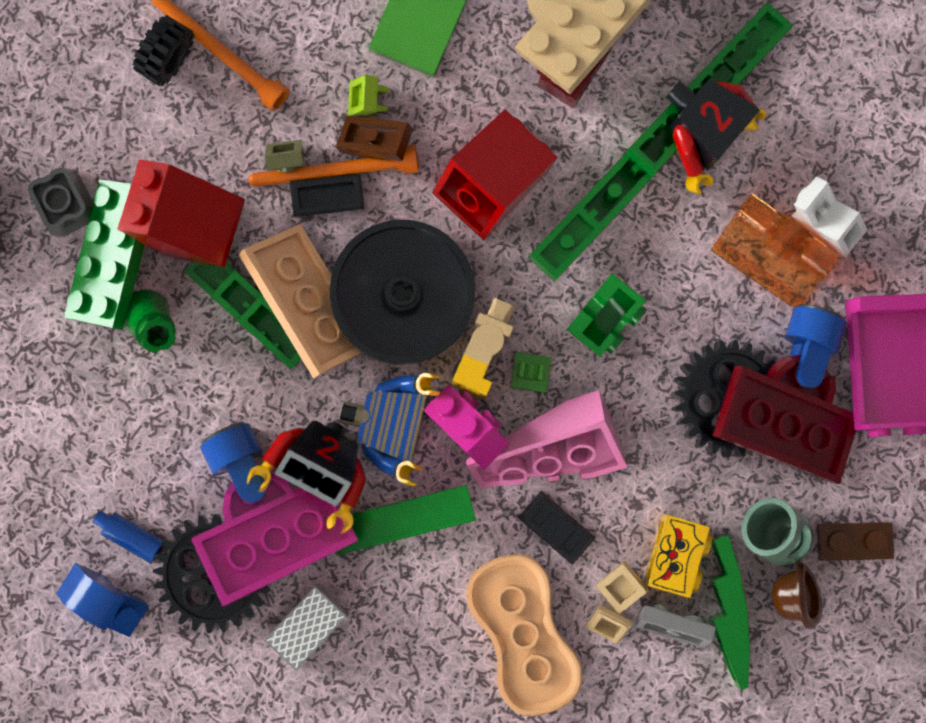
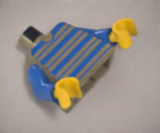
(392, 423)

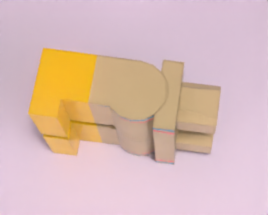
(483, 348)

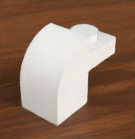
(827, 218)

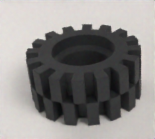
(163, 50)

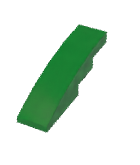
(246, 306)
(732, 622)

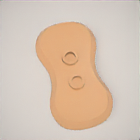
(533, 660)

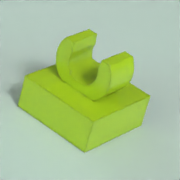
(363, 96)

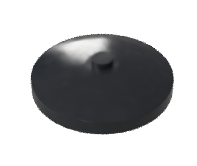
(402, 292)

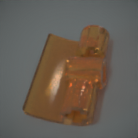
(775, 251)

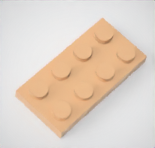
(299, 294)

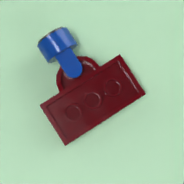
(791, 408)

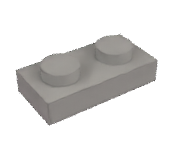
(687, 629)

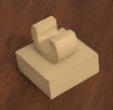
(622, 587)

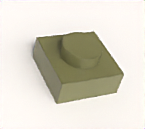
(284, 155)

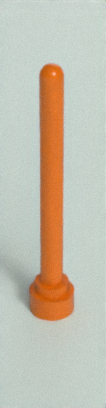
(271, 92)
(408, 165)

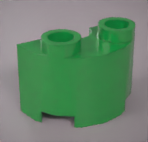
(607, 315)

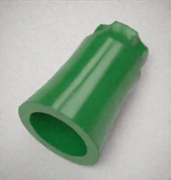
(150, 321)

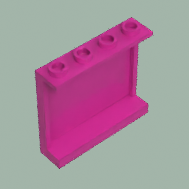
(888, 362)

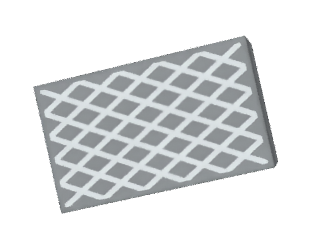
(306, 626)

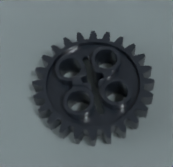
(705, 379)
(180, 592)

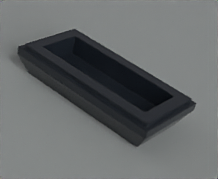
(327, 195)
(556, 527)

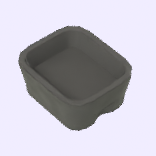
(61, 201)

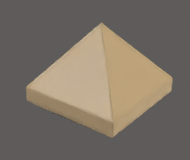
(609, 623)

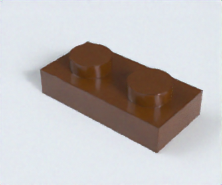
(374, 138)
(855, 541)

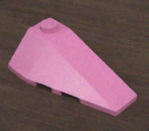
(564, 440)

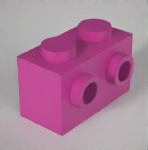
(466, 426)

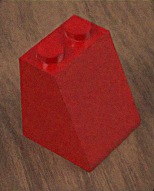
(493, 173)
(180, 214)

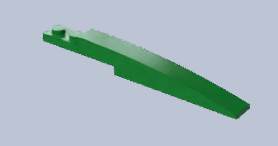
(652, 149)

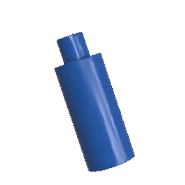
(129, 536)

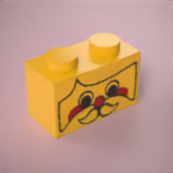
(678, 556)

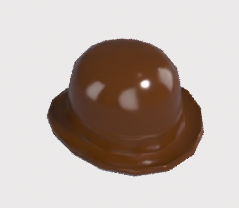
(798, 596)

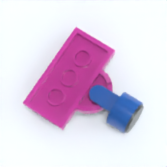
(263, 531)

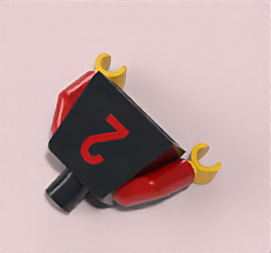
(709, 125)
(319, 463)

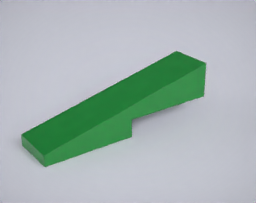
(411, 518)

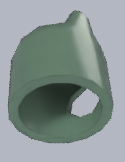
(777, 532)

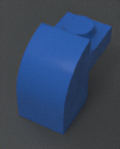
(99, 602)

